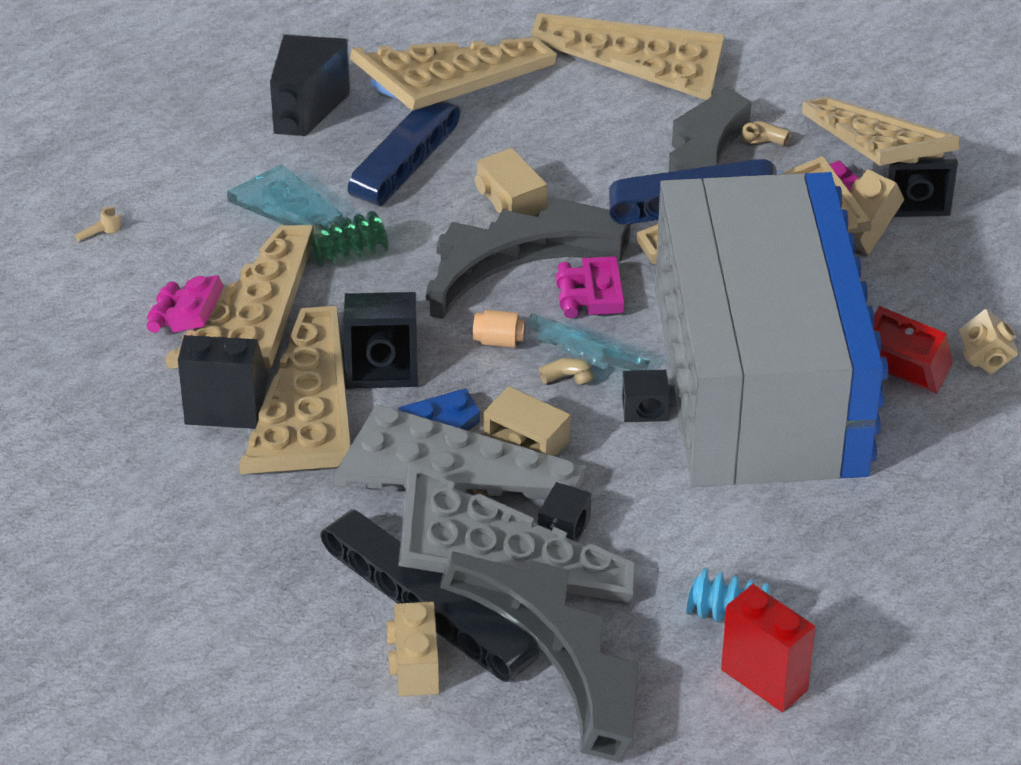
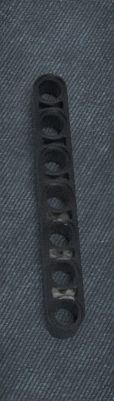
(460, 620)

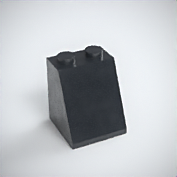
(308, 82)
(924, 185)
(380, 340)
(221, 381)

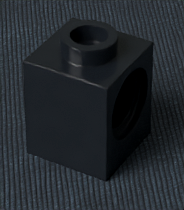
(646, 395)
(566, 510)

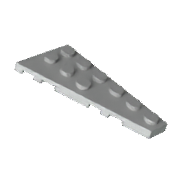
(468, 459)
(449, 520)

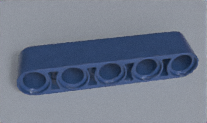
(403, 152)
(638, 197)

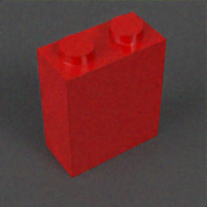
(767, 647)

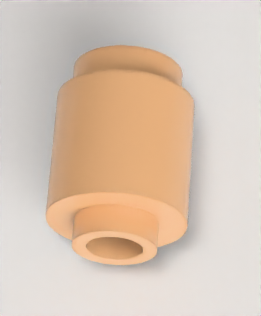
(498, 328)

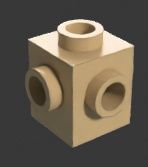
(988, 342)

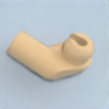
(764, 132)
(564, 367)

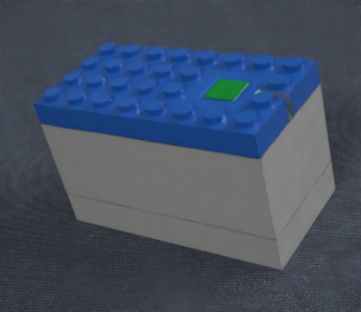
(767, 330)

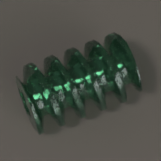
(348, 237)

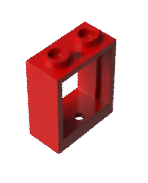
(915, 358)

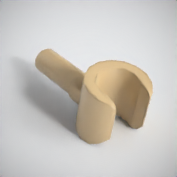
(109, 224)

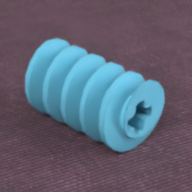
(715, 594)

